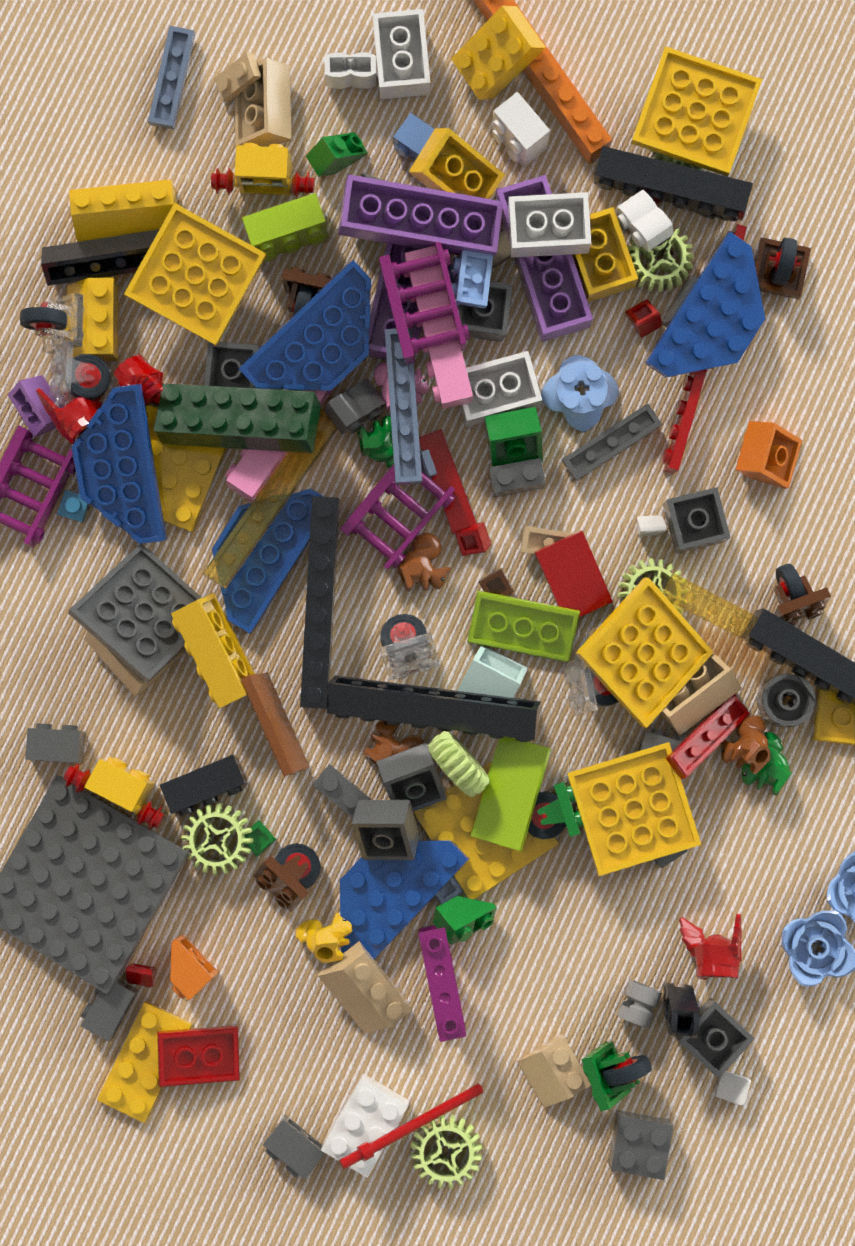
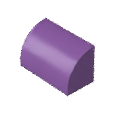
(30, 406)

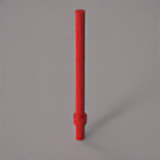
(366, 1150)

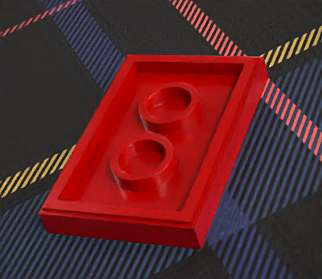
(573, 574)
(198, 1056)

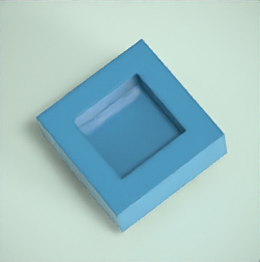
(73, 507)

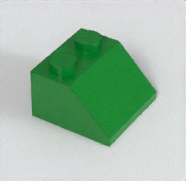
(514, 436)

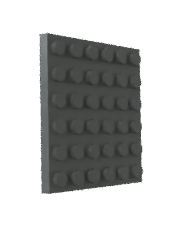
(85, 884)

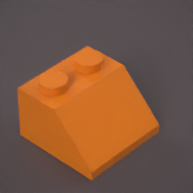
(768, 454)
(189, 968)

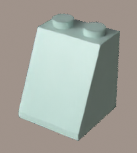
(492, 674)

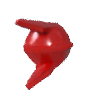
(138, 371)
(73, 417)
(716, 954)

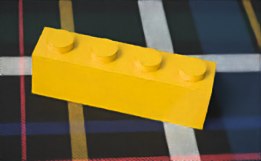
(120, 208)
(214, 648)

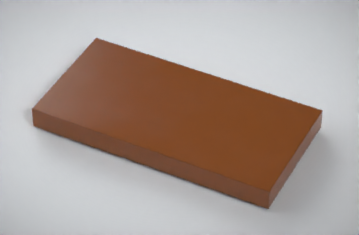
(275, 723)

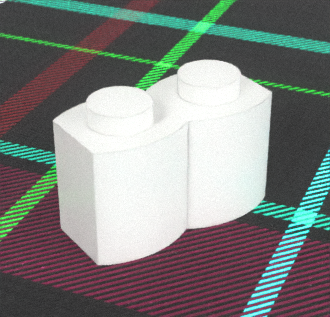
(354, 70)
(644, 220)

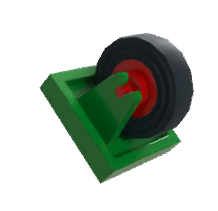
(554, 813)
(613, 1073)

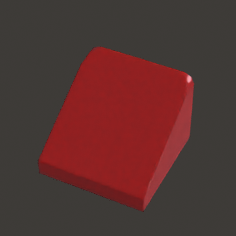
(644, 318)
(473, 539)
(140, 975)

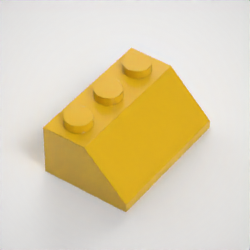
(99, 317)

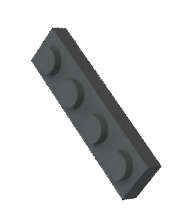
(611, 442)

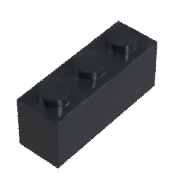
(204, 785)

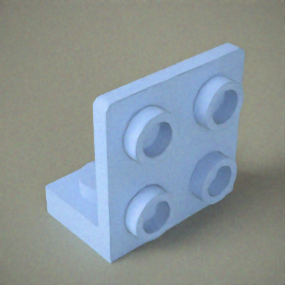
(471, 278)

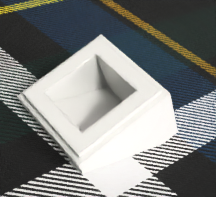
(651, 525)
(733, 1088)

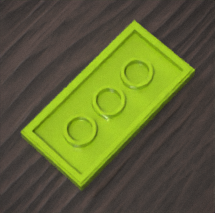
(523, 626)
(512, 793)

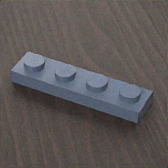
(171, 77)

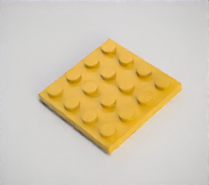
(696, 111)
(195, 274)
(182, 476)
(644, 652)
(633, 809)
(488, 861)

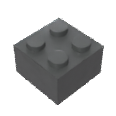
(493, 320)
(224, 362)
(696, 520)
(412, 777)
(385, 829)
(718, 1039)
(640, 1144)

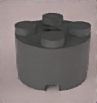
(799, 706)

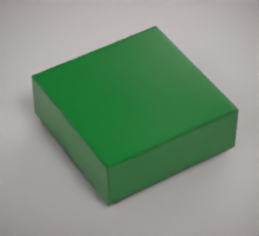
(261, 838)

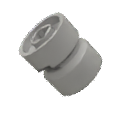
(639, 1004)

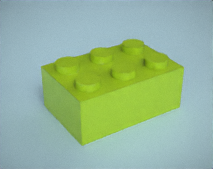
(287, 226)

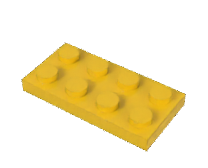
(134, 1076)

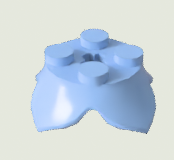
(585, 410)
(842, 888)
(835, 957)

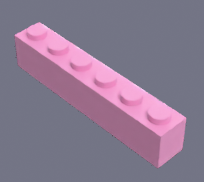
(446, 359)
(257, 466)

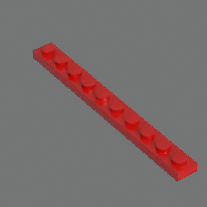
(686, 408)

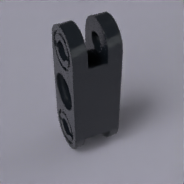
(681, 1010)

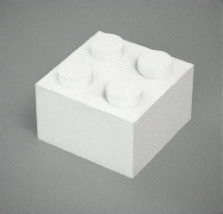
(520, 130)

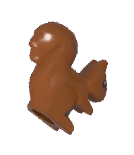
(417, 564)
(388, 744)
(751, 746)

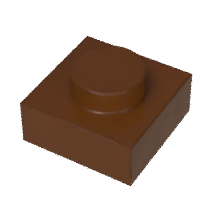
(496, 583)

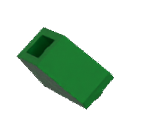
(336, 153)
(463, 917)

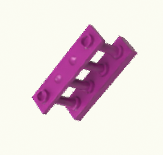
(398, 296)
(12, 465)
(373, 506)
(442, 983)

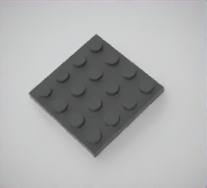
(133, 612)

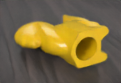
(325, 940)

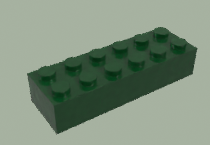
(238, 418)

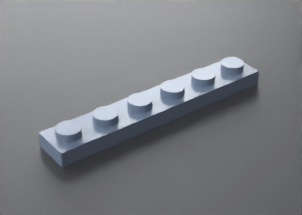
(403, 413)

